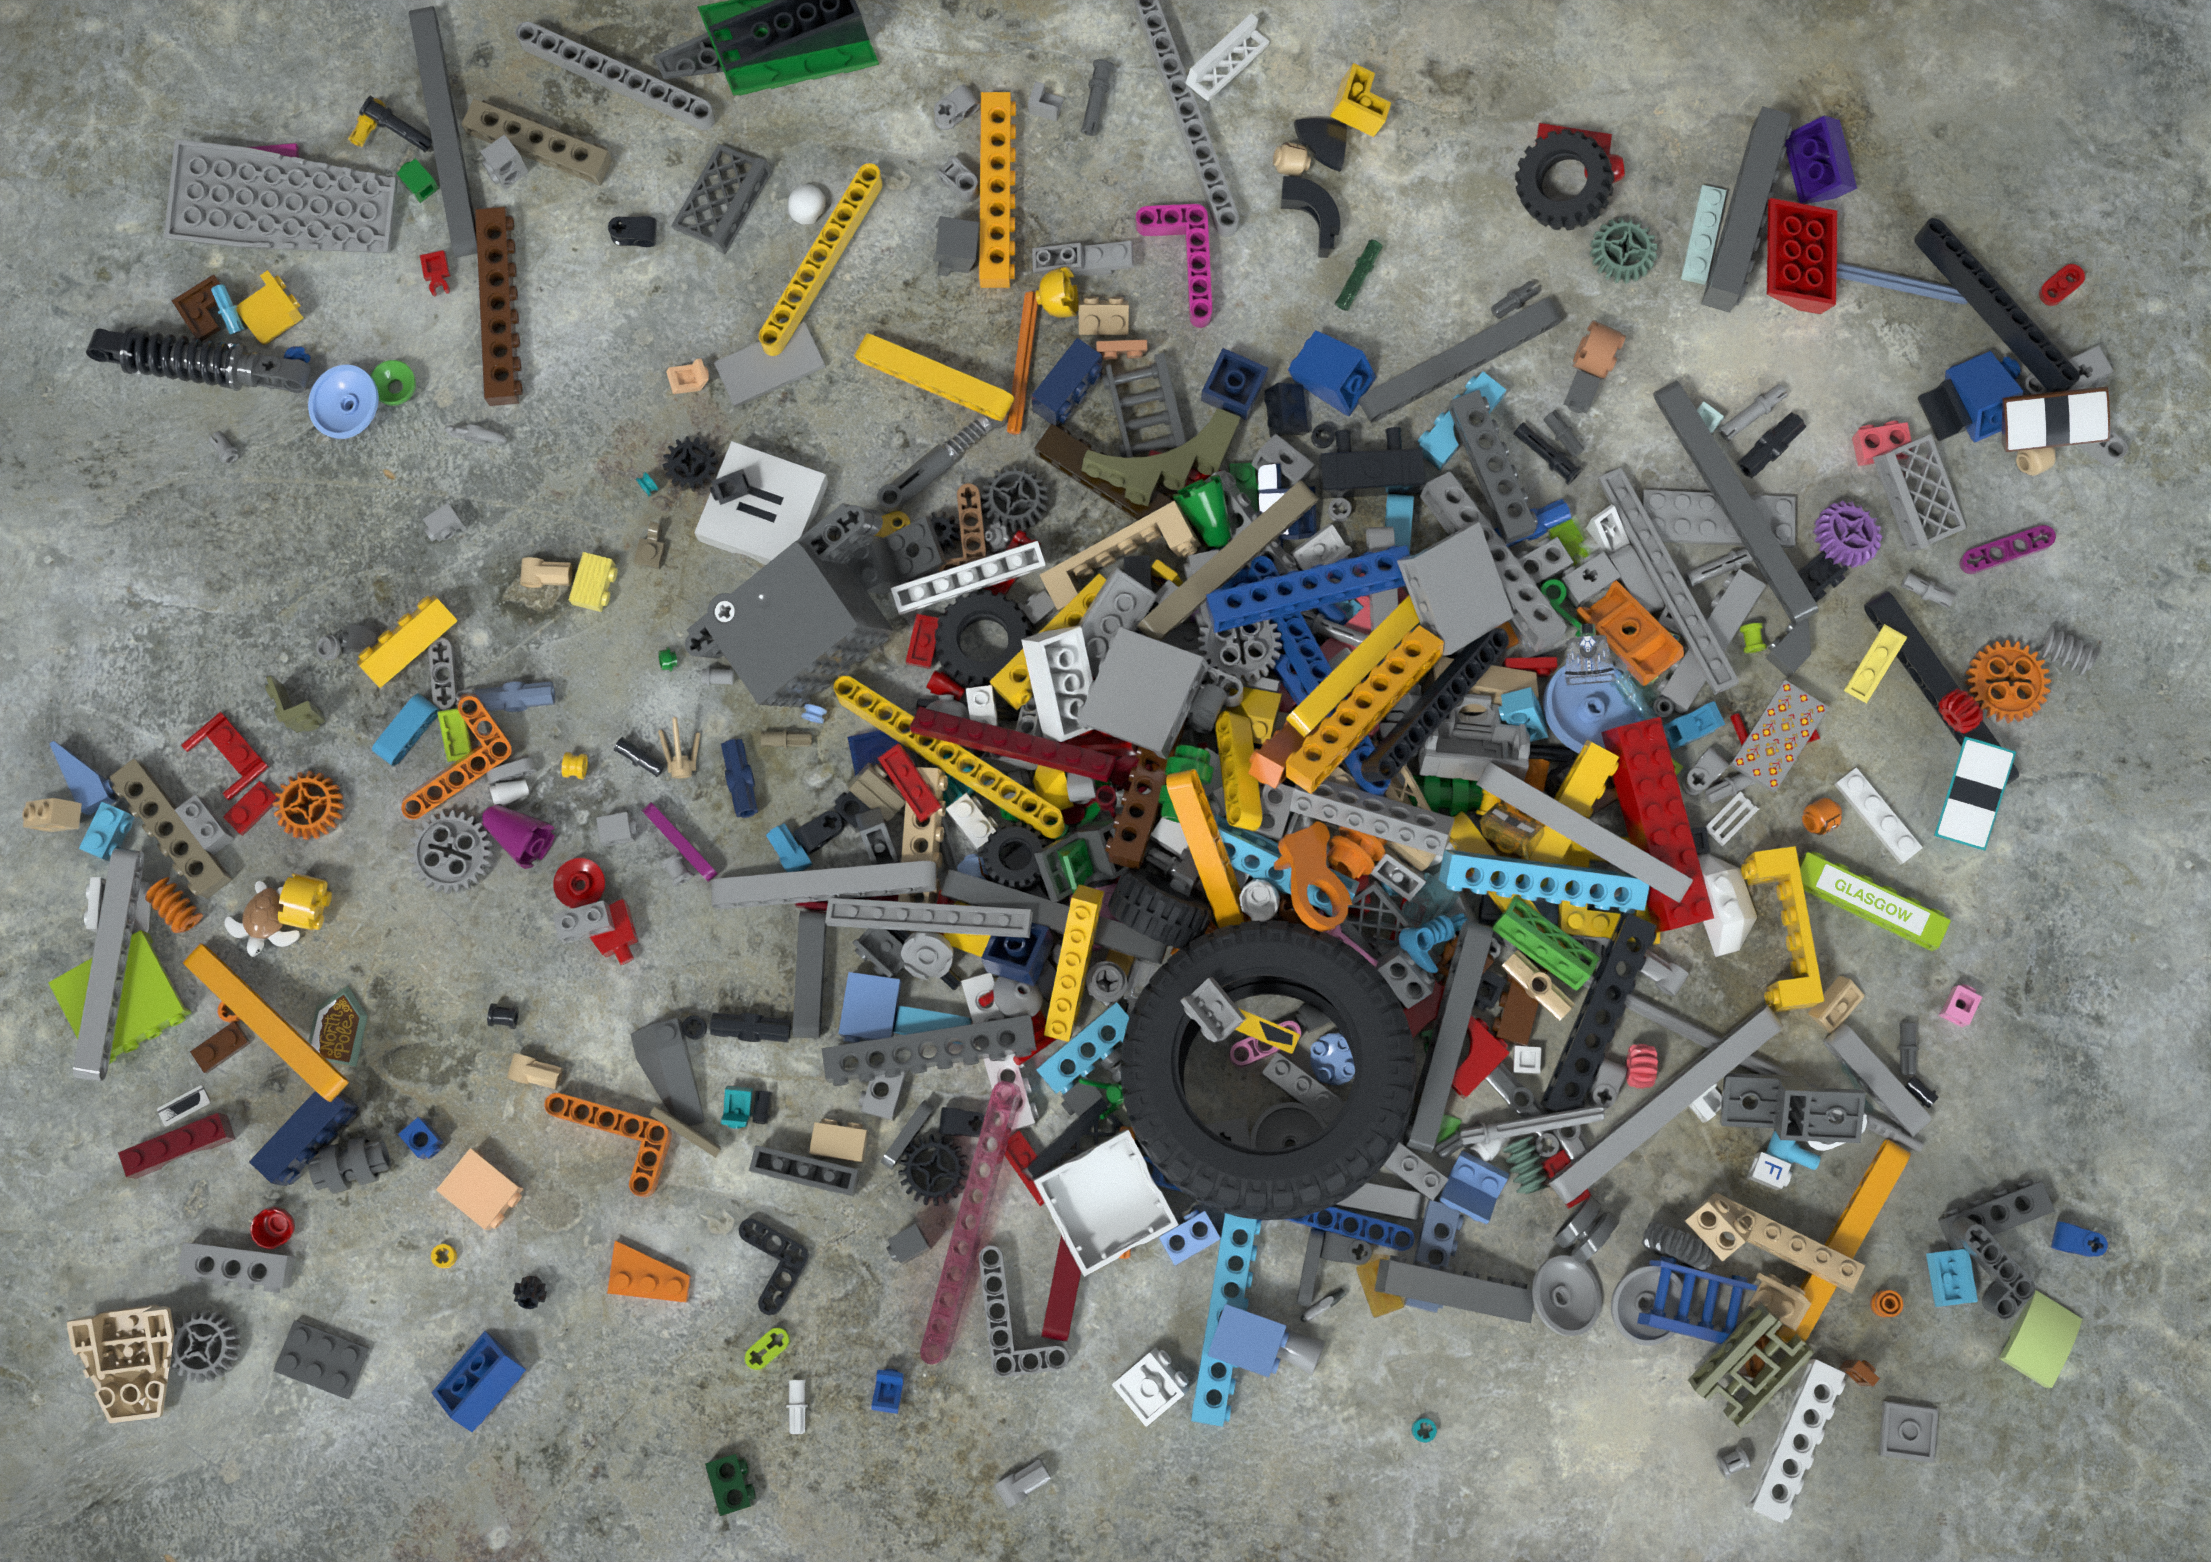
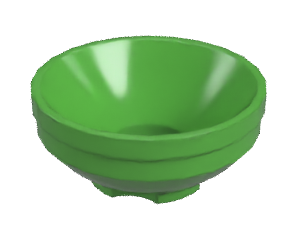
(393, 371)

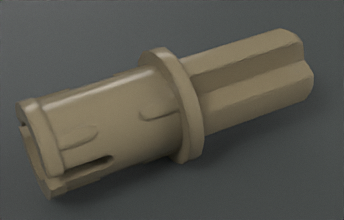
(786, 738)

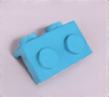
(1951, 1277)

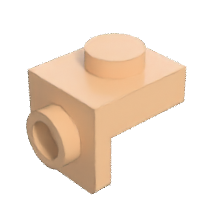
(688, 377)

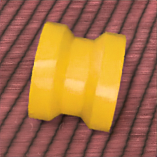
(574, 765)

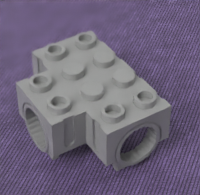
(1468, 743)

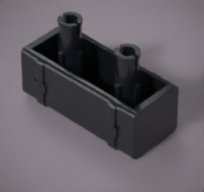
(1371, 472)

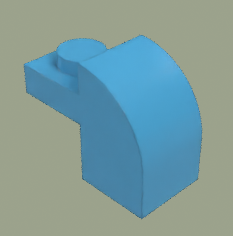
(1694, 725)

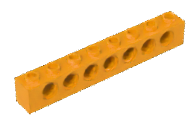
(996, 106)
(1310, 773)

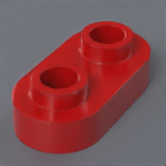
(2060, 286)

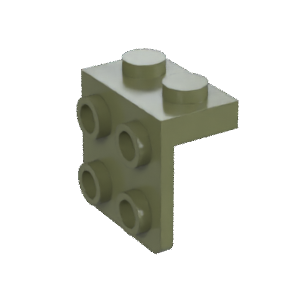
(298, 718)

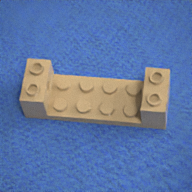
(1169, 520)

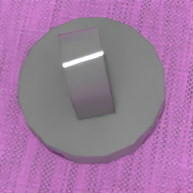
(927, 955)

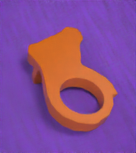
(1306, 857)

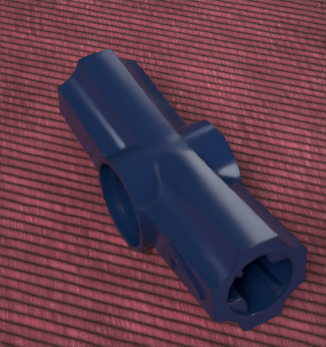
(739, 778)

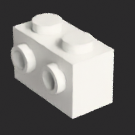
(972, 823)

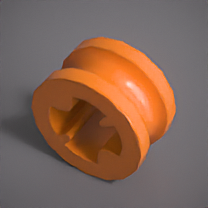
(222, 1014)

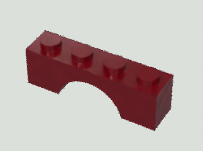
(191, 1138)

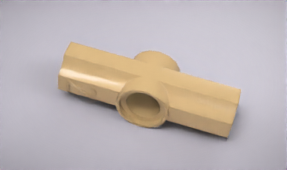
(1551, 998)

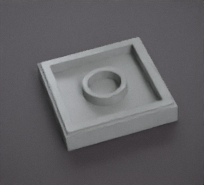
(1908, 1432)

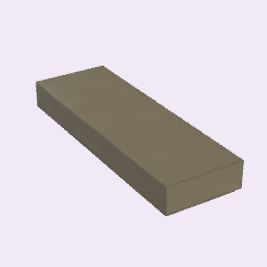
(685, 1131)

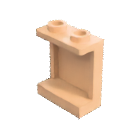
(480, 1190)

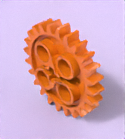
(2005, 659)

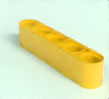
(1239, 787)

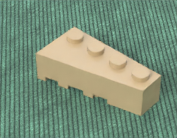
(1493, 683)

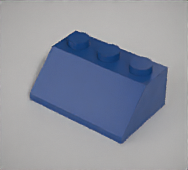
(478, 1382)

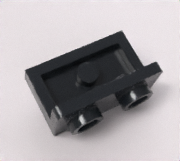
(1286, 409)
(1821, 574)

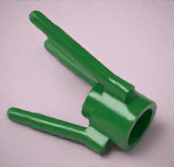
(1113, 1094)

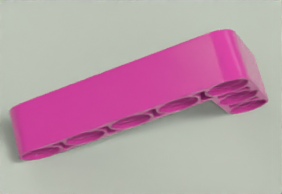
(1194, 254)

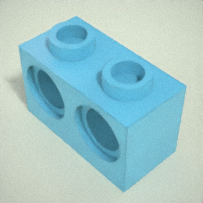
(1523, 708)

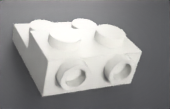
(1152, 1386)

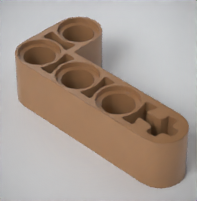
(968, 533)

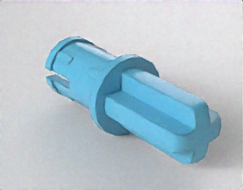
(227, 309)

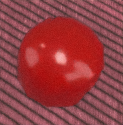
(272, 1227)

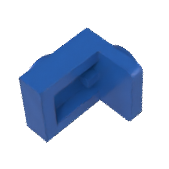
(888, 1391)

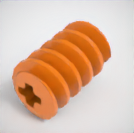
(171, 907)

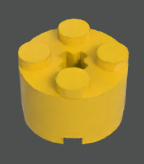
(304, 902)

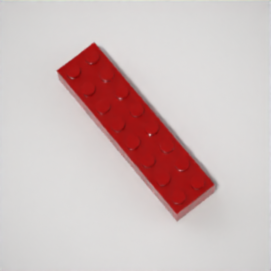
(1657, 818)

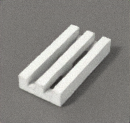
(1746, 803)

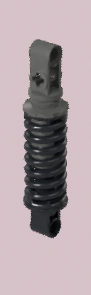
(221, 365)

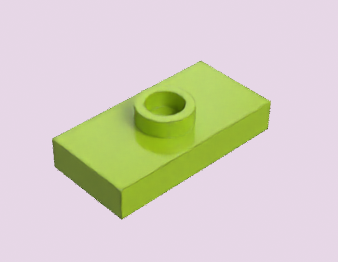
(454, 734)

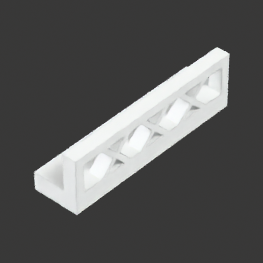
(1217, 58)

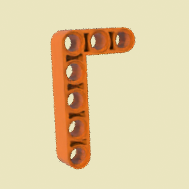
(463, 764)
(619, 1127)

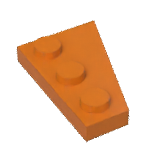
(645, 1277)

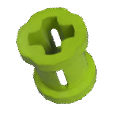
(1753, 638)

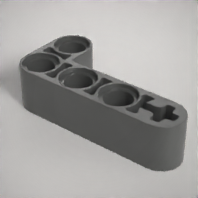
(2006, 1279)

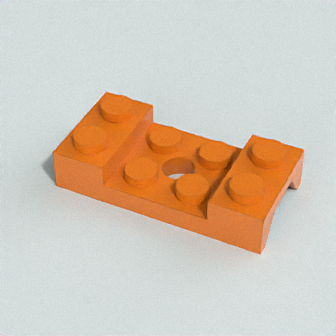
(1647, 650)

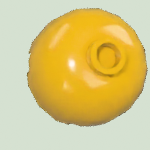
(1058, 294)

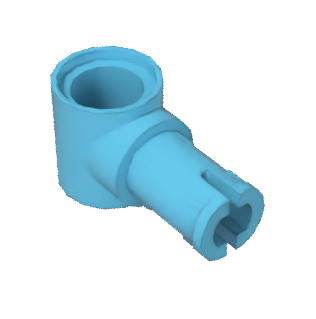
(1791, 1152)

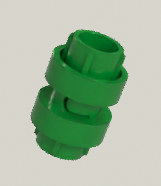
(1184, 759)
(1448, 793)

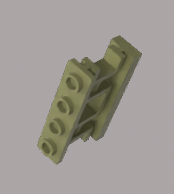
(1736, 1352)

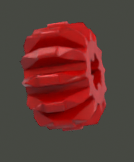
(1960, 711)

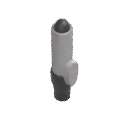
(1329, 1301)

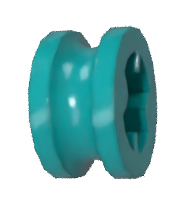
(647, 484)
(1416, 1426)

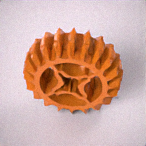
(315, 824)

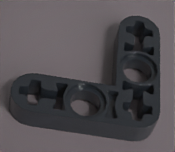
(785, 1264)

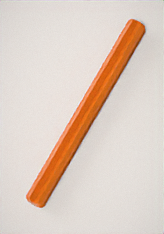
(1022, 364)

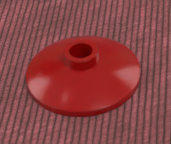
(570, 874)

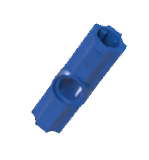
(1547, 518)

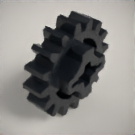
(679, 464)

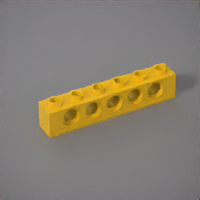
(1008, 682)
(1073, 962)

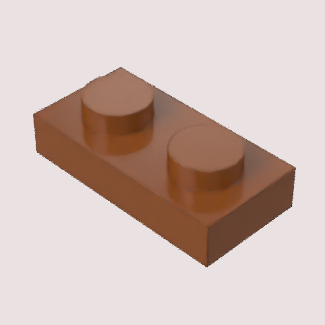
(1860, 1372)

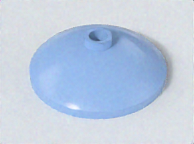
(333, 397)

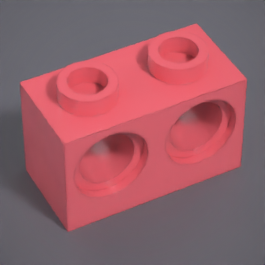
(1881, 438)

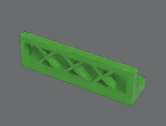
(1544, 946)

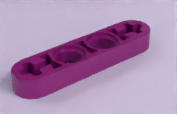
(2006, 547)
(679, 842)

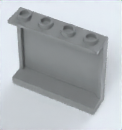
(1457, 588)
(1143, 691)

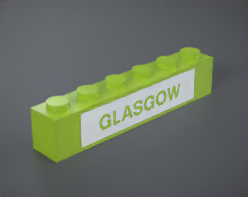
(1873, 902)

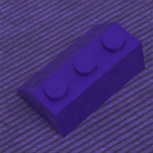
(1820, 161)

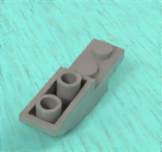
(1084, 260)

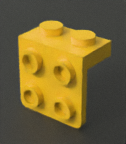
(269, 310)

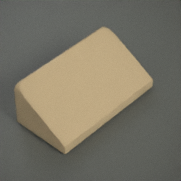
(1838, 1004)

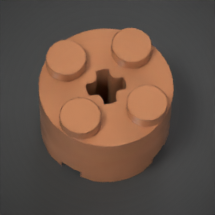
(1598, 349)

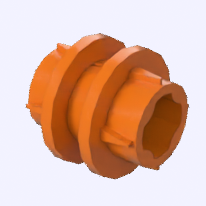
(1355, 852)

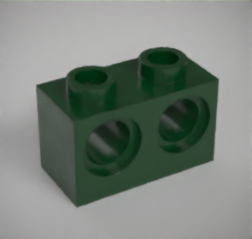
(723, 1486)

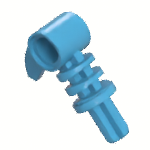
(1420, 940)

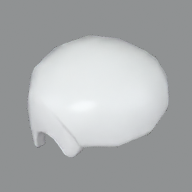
(806, 204)
(1259, 900)

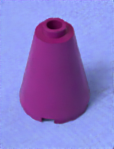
(519, 834)

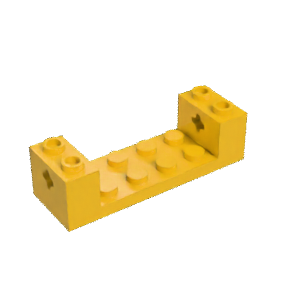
(1783, 867)

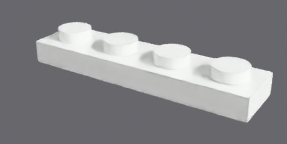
(1878, 816)

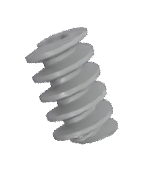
(2069, 651)

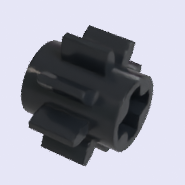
(529, 1292)

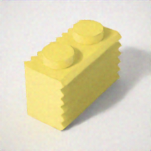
(592, 582)

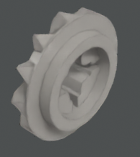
(1112, 973)

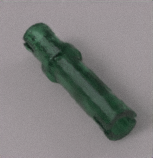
(1362, 267)

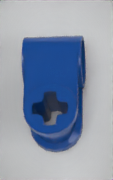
(2075, 1240)

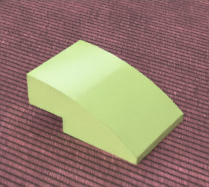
(2041, 1339)

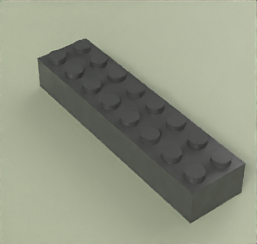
(1747, 210)

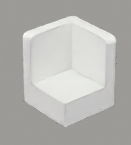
(1707, 1104)

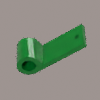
(1556, 592)

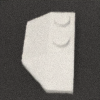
(1730, 905)

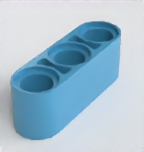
(405, 729)

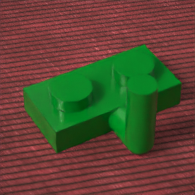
(1246, 481)

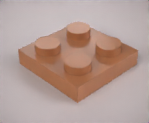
(1110, 349)

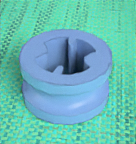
(814, 713)

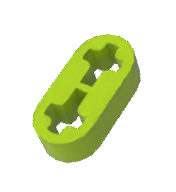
(763, 1344)

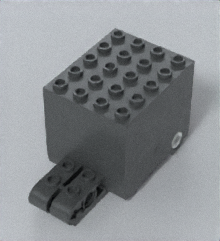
(798, 615)

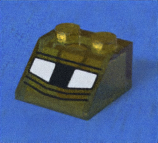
(1512, 830)

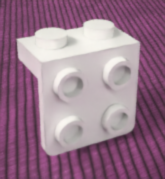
(95, 895)

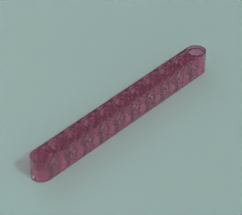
(961, 1231)

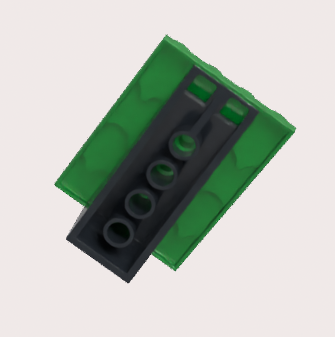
(786, 41)

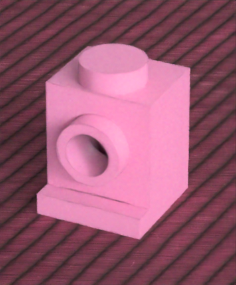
(1970, 1002)

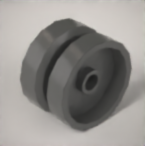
(1590, 1233)

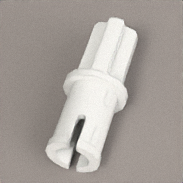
(796, 1406)

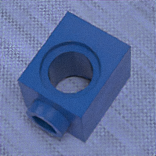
(413, 1131)

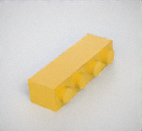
(406, 640)

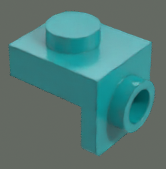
(737, 1106)

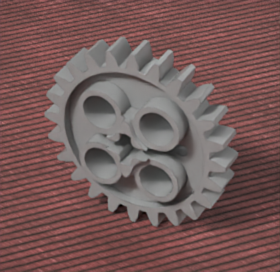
(1262, 640)
(458, 830)

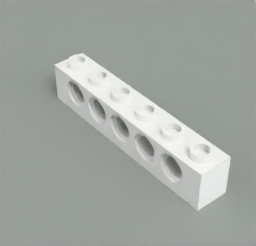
(968, 577)
(973, 990)
(1783, 1448)

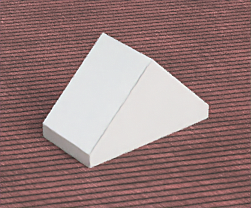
(1608, 530)

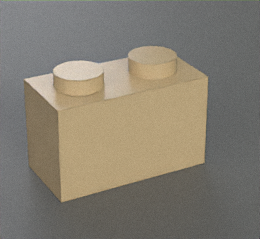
(839, 1141)

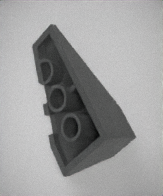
(689, 59)
(667, 1064)

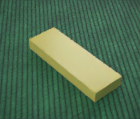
(1875, 663)

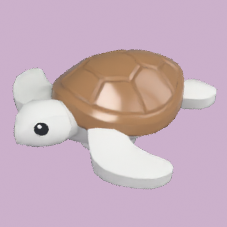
(262, 921)

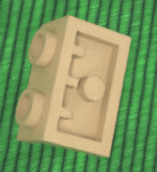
(1782, 1301)

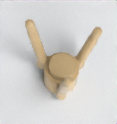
(680, 766)

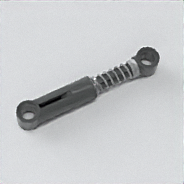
(934, 464)

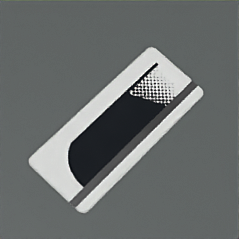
(183, 1105)

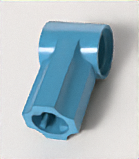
(790, 853)

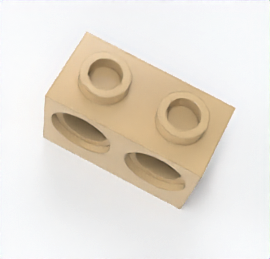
(51, 815)
(1712, 1230)

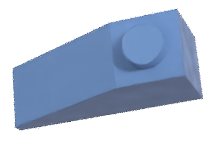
(83, 781)

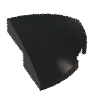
(1325, 139)

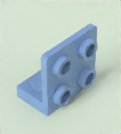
(1473, 1187)

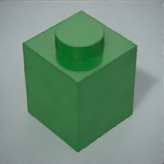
(417, 180)

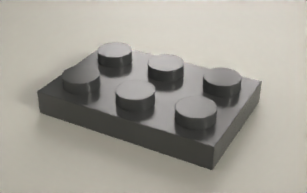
(321, 1359)

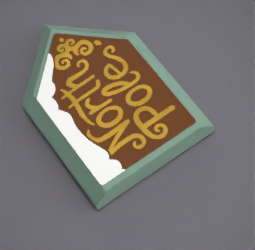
(339, 1028)

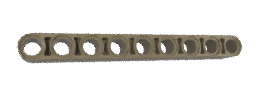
(1228, 562)

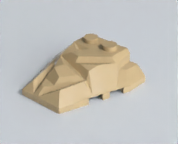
(126, 1358)

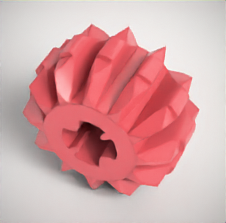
(1641, 1066)

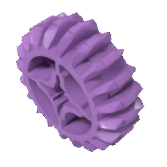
(1834, 525)

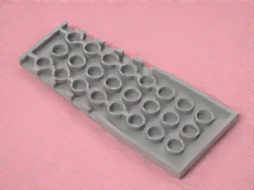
(275, 201)

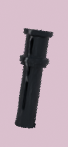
(385, 118)
(1559, 459)

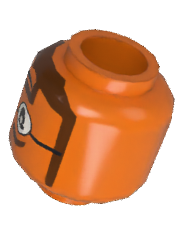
(1822, 816)

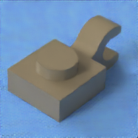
(650, 550)

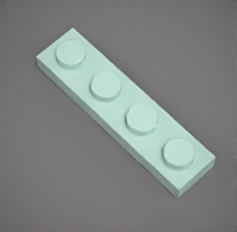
(1703, 234)

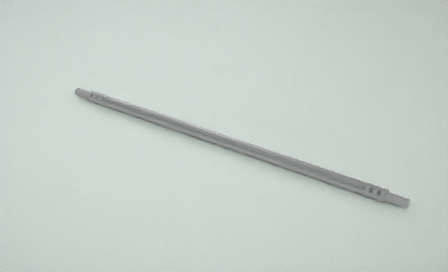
(1708, 1039)

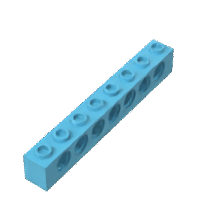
(1456, 863)
(1202, 1410)

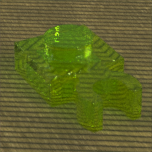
(1570, 539)

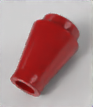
(944, 685)

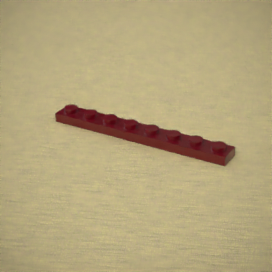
(1013, 744)

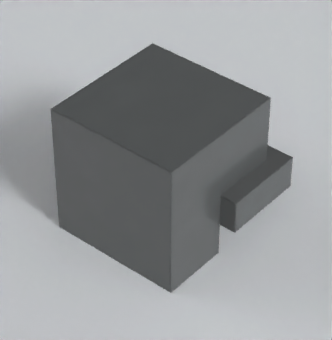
(955, 245)

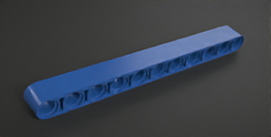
(1312, 665)
(1336, 1224)

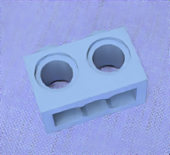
(1192, 1243)

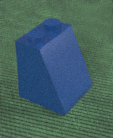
(1332, 371)
(1981, 387)

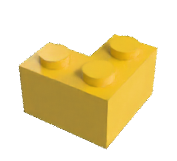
(1356, 103)

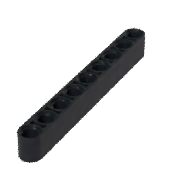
(1996, 307)
(1924, 665)
(1434, 706)

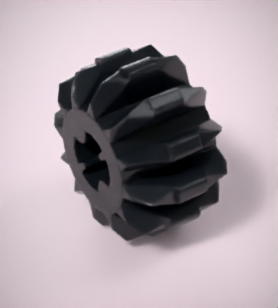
(948, 528)

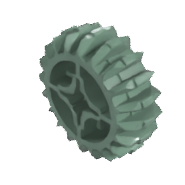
(1644, 251)

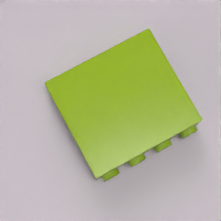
(146, 999)

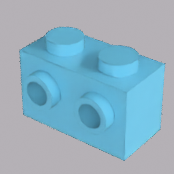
(106, 831)

